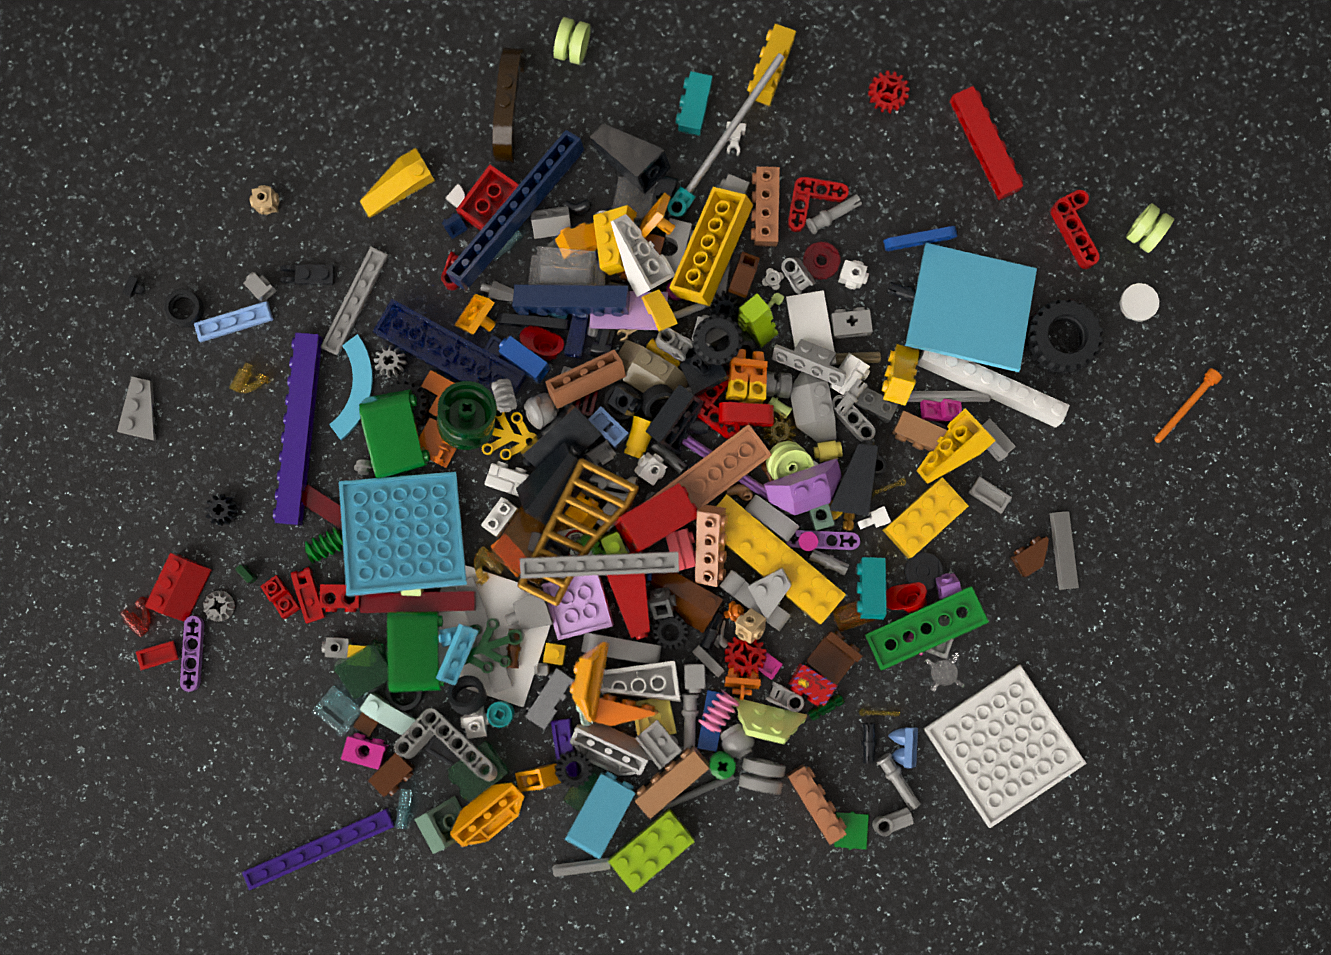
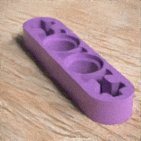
(822, 536)
(192, 653)

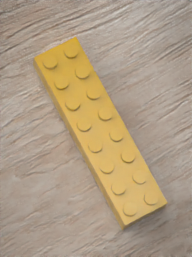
(768, 553)

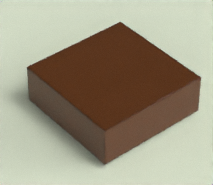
(365, 724)

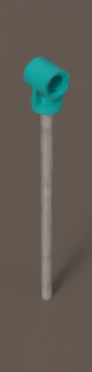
(685, 196)

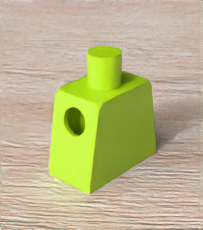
(613, 543)

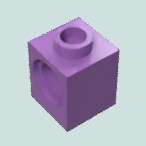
(947, 585)

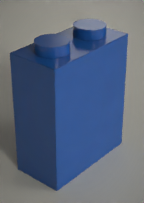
(524, 359)

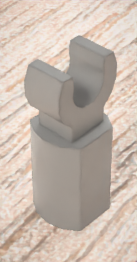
(542, 669)

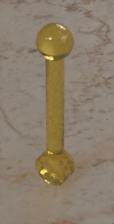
(901, 482)
(862, 712)

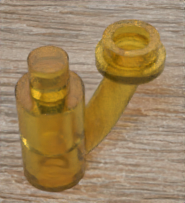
(242, 377)
(482, 556)

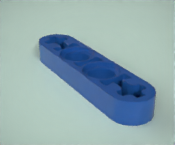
(920, 238)

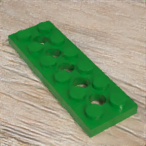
(939, 634)

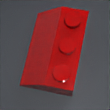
(178, 587)

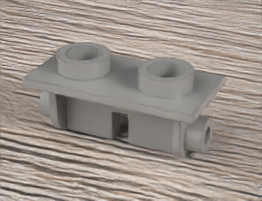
(601, 453)

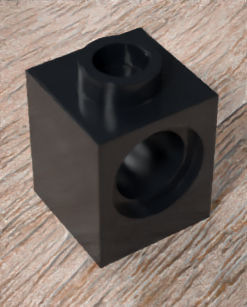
(618, 400)

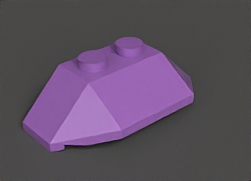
(805, 488)

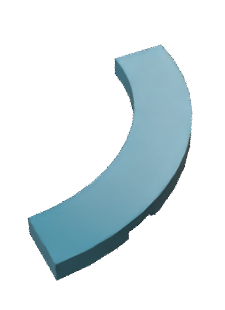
(361, 387)

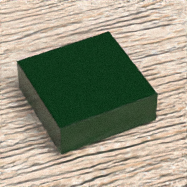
(246, 573)

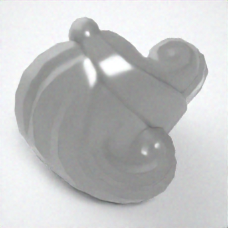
(540, 410)

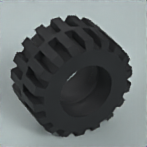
(732, 331)
(420, 410)

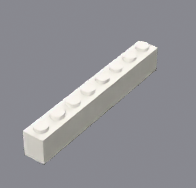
(997, 386)

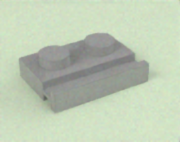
(658, 744)

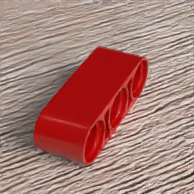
(746, 413)

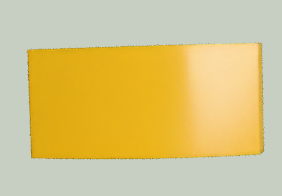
(659, 309)

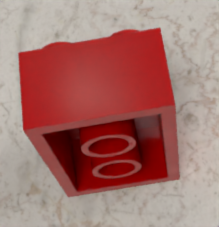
(486, 197)

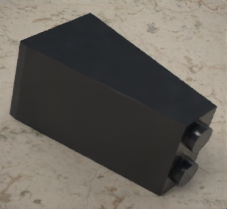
(632, 157)
(567, 427)
(545, 485)

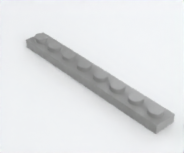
(599, 564)

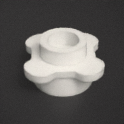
(770, 273)

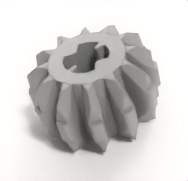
(387, 368)
(504, 395)

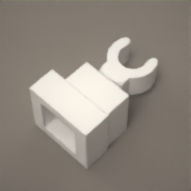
(735, 137)
(879, 518)

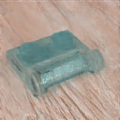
(341, 706)

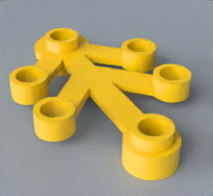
(507, 435)

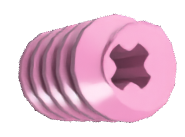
(719, 712)

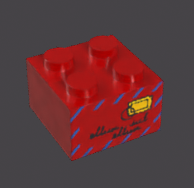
(812, 684)

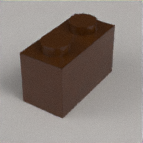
(391, 775)

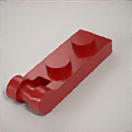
(308, 595)

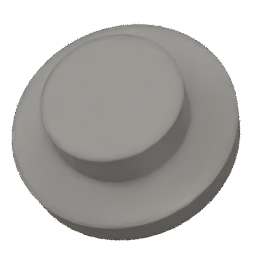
(363, 467)

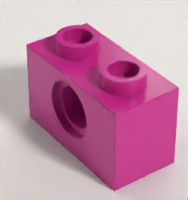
(353, 753)

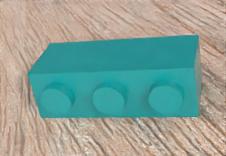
(694, 103)
(871, 588)

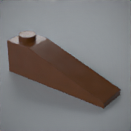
(693, 602)

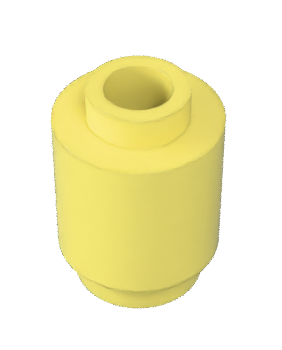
(828, 451)

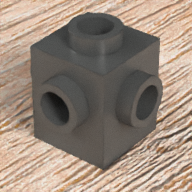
(661, 603)

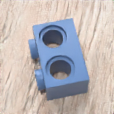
(609, 427)

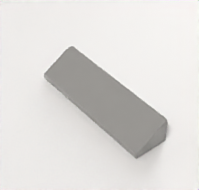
(1064, 550)

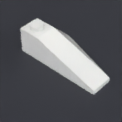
(640, 260)

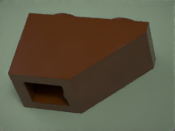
(743, 274)
(1032, 557)

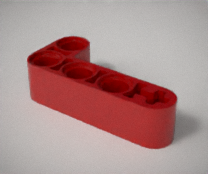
(1079, 231)

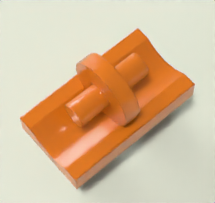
(733, 680)

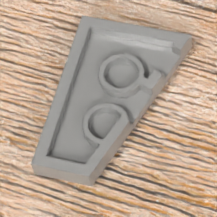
(138, 410)

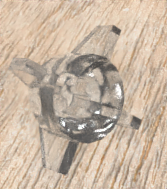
(944, 672)

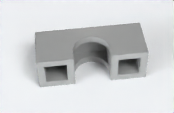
(680, 237)

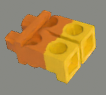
(747, 378)

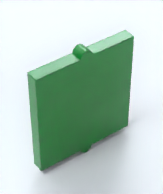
(856, 830)

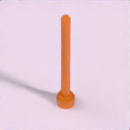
(1211, 377)

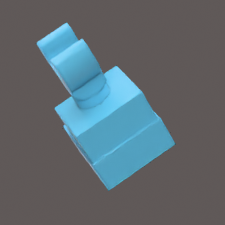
(446, 636)

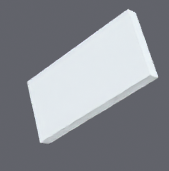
(810, 319)

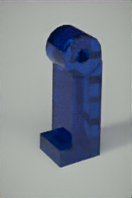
(576, 337)

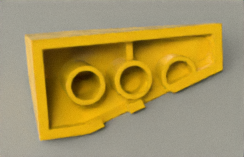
(961, 443)

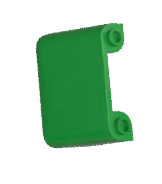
(392, 433)
(413, 651)

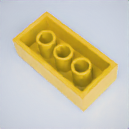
(925, 518)

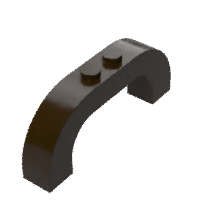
(510, 66)

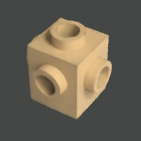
(269, 202)
(750, 626)

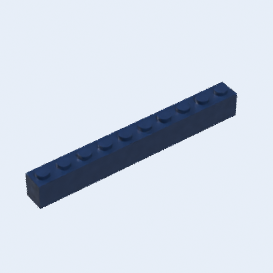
(515, 210)

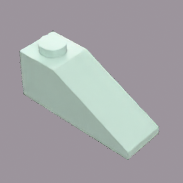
(384, 713)

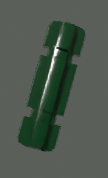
(829, 706)

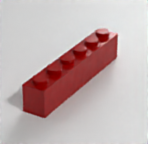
(986, 143)

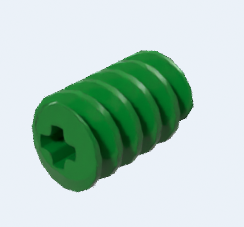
(324, 545)
(722, 773)

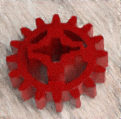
(891, 84)
(737, 657)

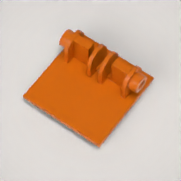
(439, 450)

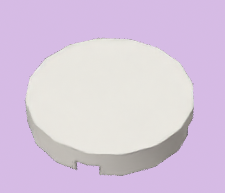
(1139, 302)

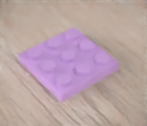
(582, 607)

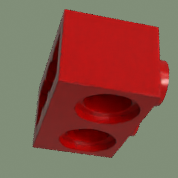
(341, 599)

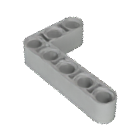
(449, 740)

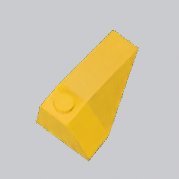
(399, 181)

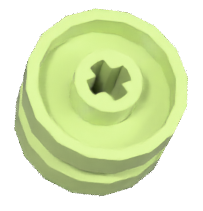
(572, 40)
(1149, 228)
(787, 459)

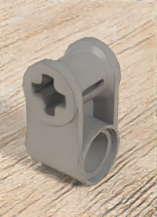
(798, 275)
(675, 344)
(783, 697)

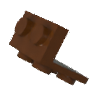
(834, 657)

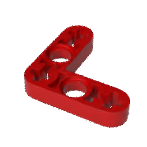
(805, 195)
(709, 404)

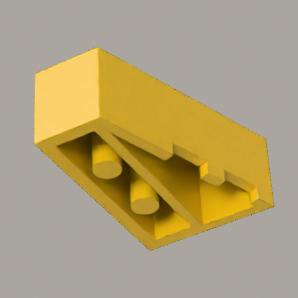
(607, 247)

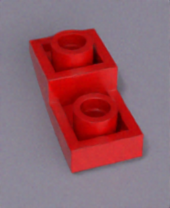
(280, 597)

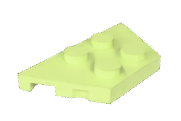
(768, 721)

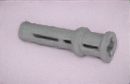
(826, 217)
(689, 712)
(894, 774)

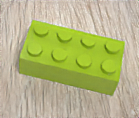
(651, 850)

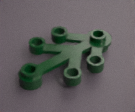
(485, 646)

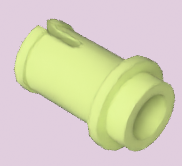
(780, 407)

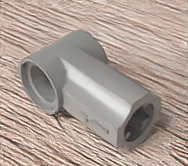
(895, 821)

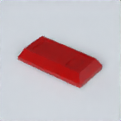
(157, 655)

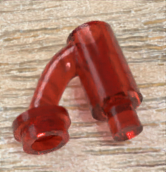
(138, 626)

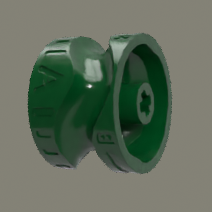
(466, 415)

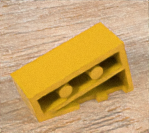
(900, 374)

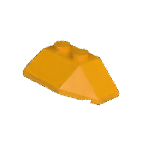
(589, 680)
(487, 814)

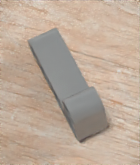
(738, 588)
(623, 648)

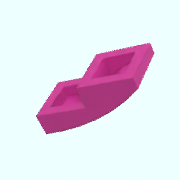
(940, 411)

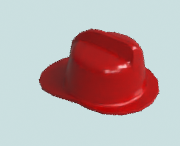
(541, 342)
(906, 597)

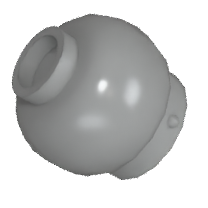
(736, 742)

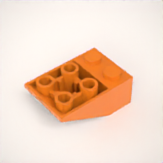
(614, 712)

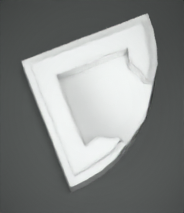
(456, 196)

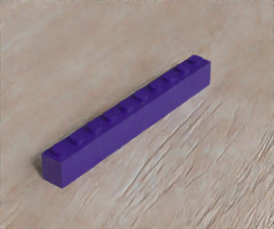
(298, 428)

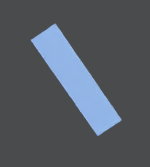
(233, 321)

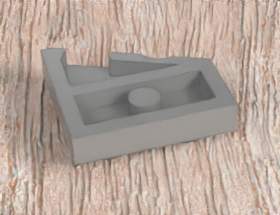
(770, 590)

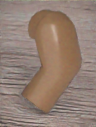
(740, 490)

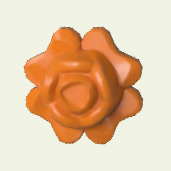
(734, 611)

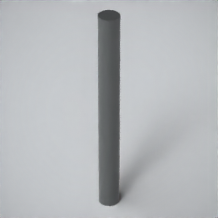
(698, 791)

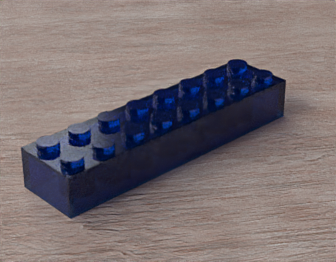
(444, 348)

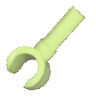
(777, 298)

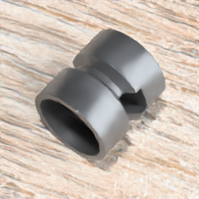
(779, 384)

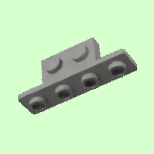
(811, 360)

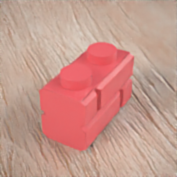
(682, 542)

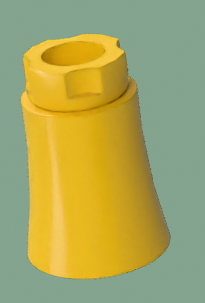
(638, 438)

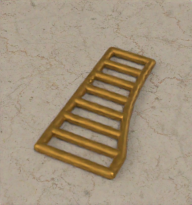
(595, 535)

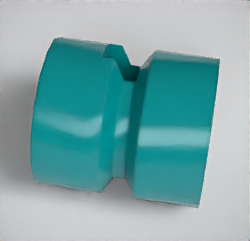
(500, 714)

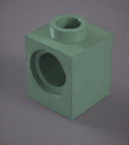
(818, 524)

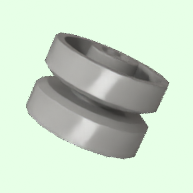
(761, 777)

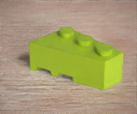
(756, 319)

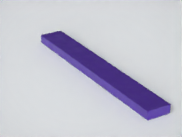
(318, 849)

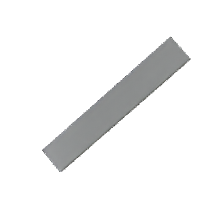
(354, 301)
(499, 676)

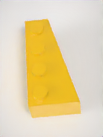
(779, 41)

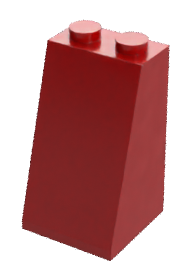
(656, 518)
(632, 600)

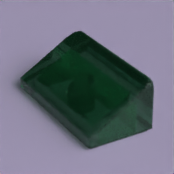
(577, 796)

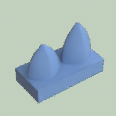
(908, 738)

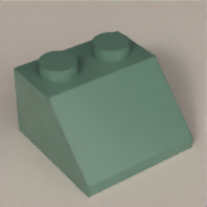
(438, 823)

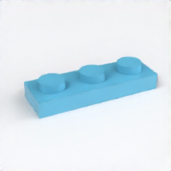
(457, 654)

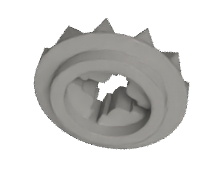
(226, 610)

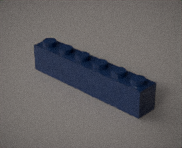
(571, 300)

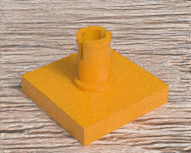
(655, 217)
(475, 315)

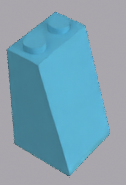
(601, 814)

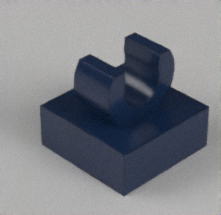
(454, 225)

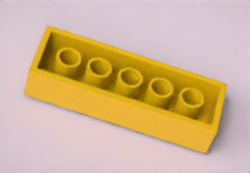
(711, 246)

